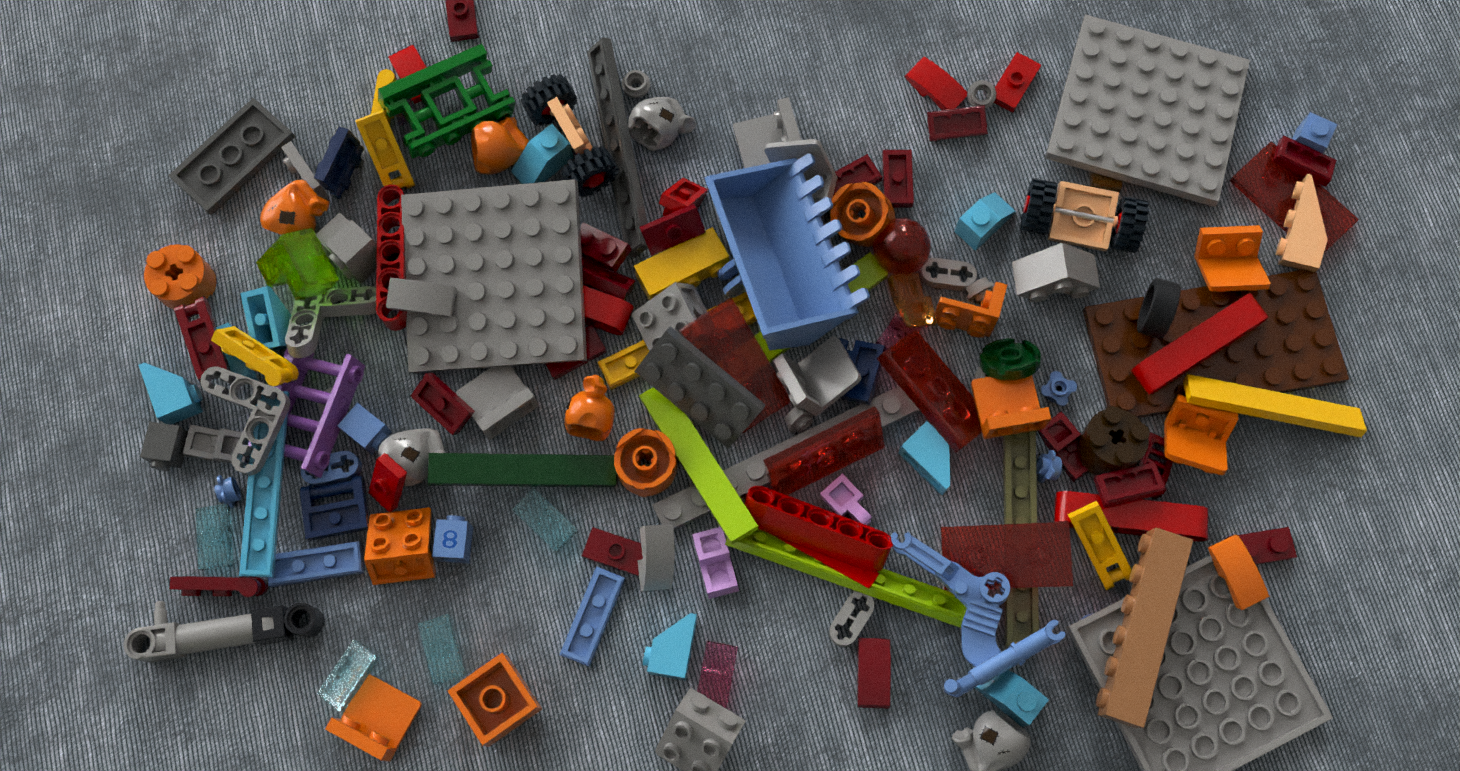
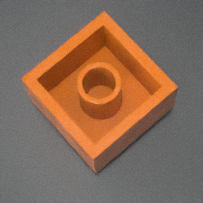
(494, 700)

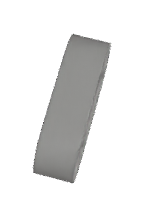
(948, 270)
(857, 623)

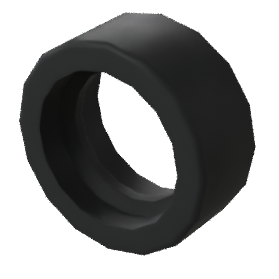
(1158, 308)

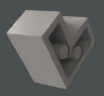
(349, 248)
(1056, 271)

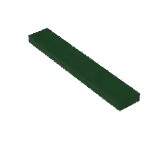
(521, 470)

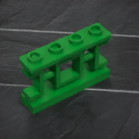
(436, 81)

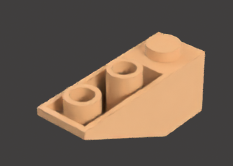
(1306, 231)

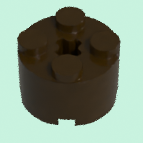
(1112, 441)

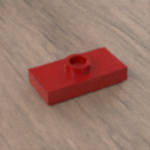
(1015, 81)
(387, 482)

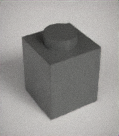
(164, 446)

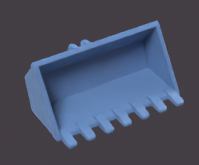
(784, 251)

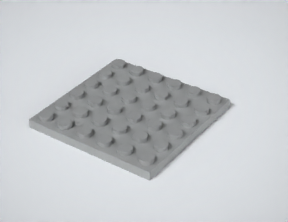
(1149, 110)
(513, 273)
(1223, 684)

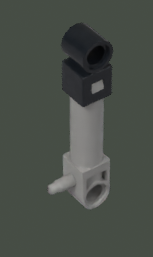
(260, 627)

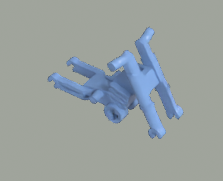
(980, 618)

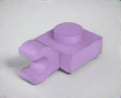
(845, 498)

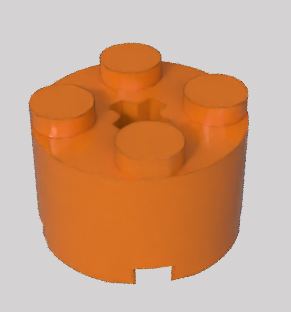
(869, 199)
(178, 275)
(652, 446)

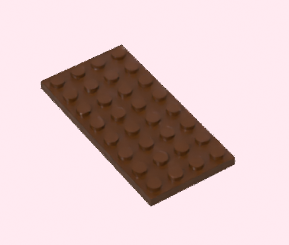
(1282, 355)

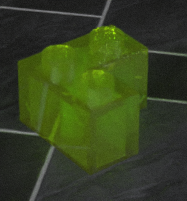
(299, 263)

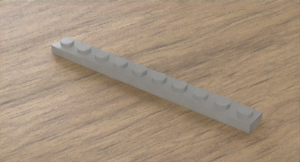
(688, 504)

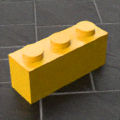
(683, 263)

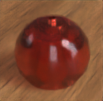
(902, 247)

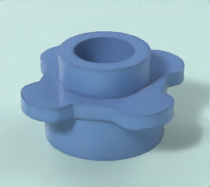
(1058, 397)
(1048, 467)
(227, 490)

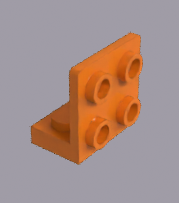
(1230, 258)
(976, 320)
(1008, 406)
(399, 546)
(376, 718)

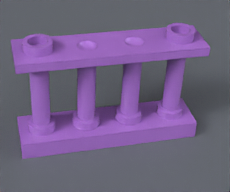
(336, 408)

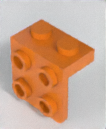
(1198, 435)

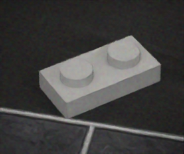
(297, 164)

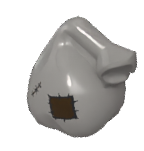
(658, 121)
(412, 451)
(993, 742)

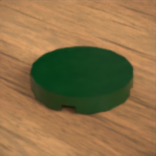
(1010, 360)

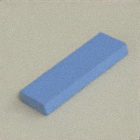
(317, 564)
(592, 616)

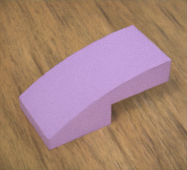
(715, 562)

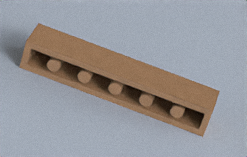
(1144, 628)

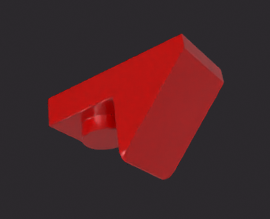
(682, 195)

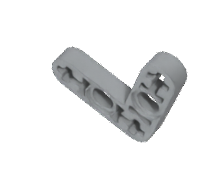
(359, 302)
(260, 414)

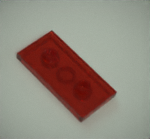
(1272, 189)
(732, 346)
(933, 389)
(825, 452)
(1021, 552)

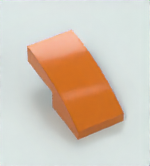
(1239, 571)

